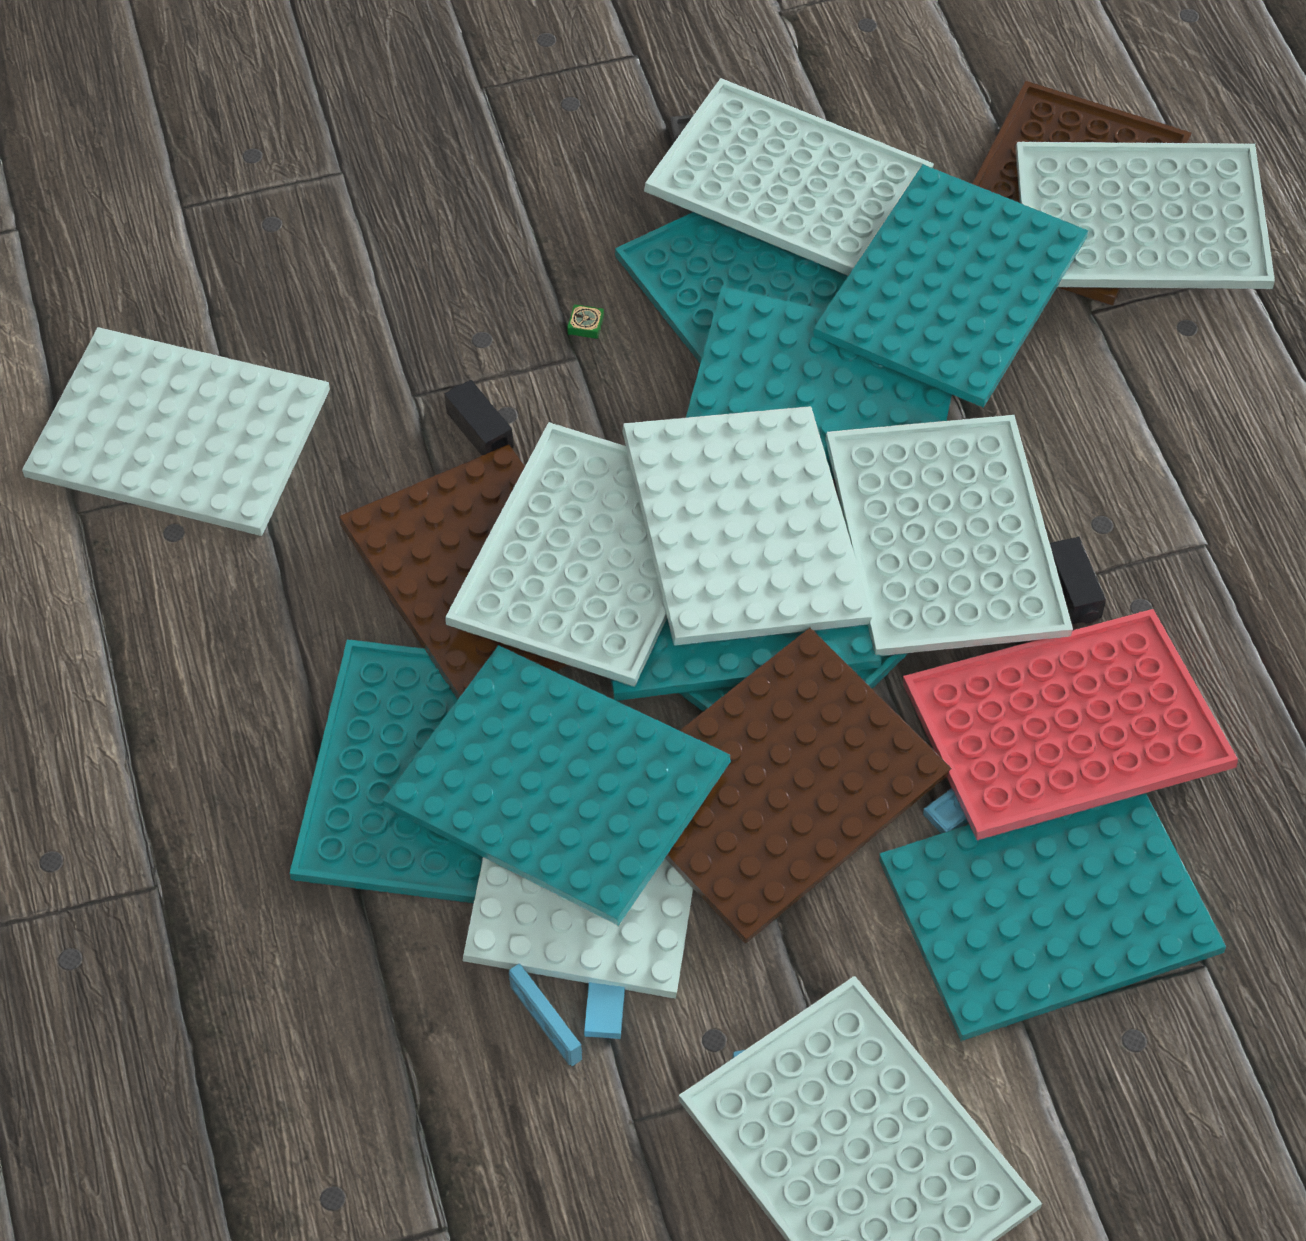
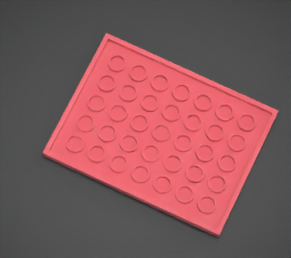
(1068, 723)

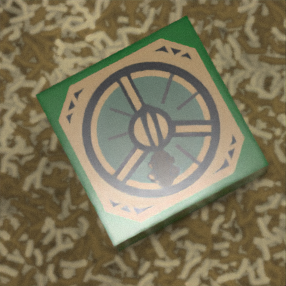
(585, 321)

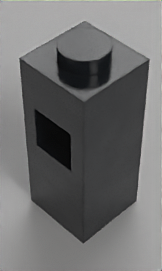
(477, 418)
(1078, 581)

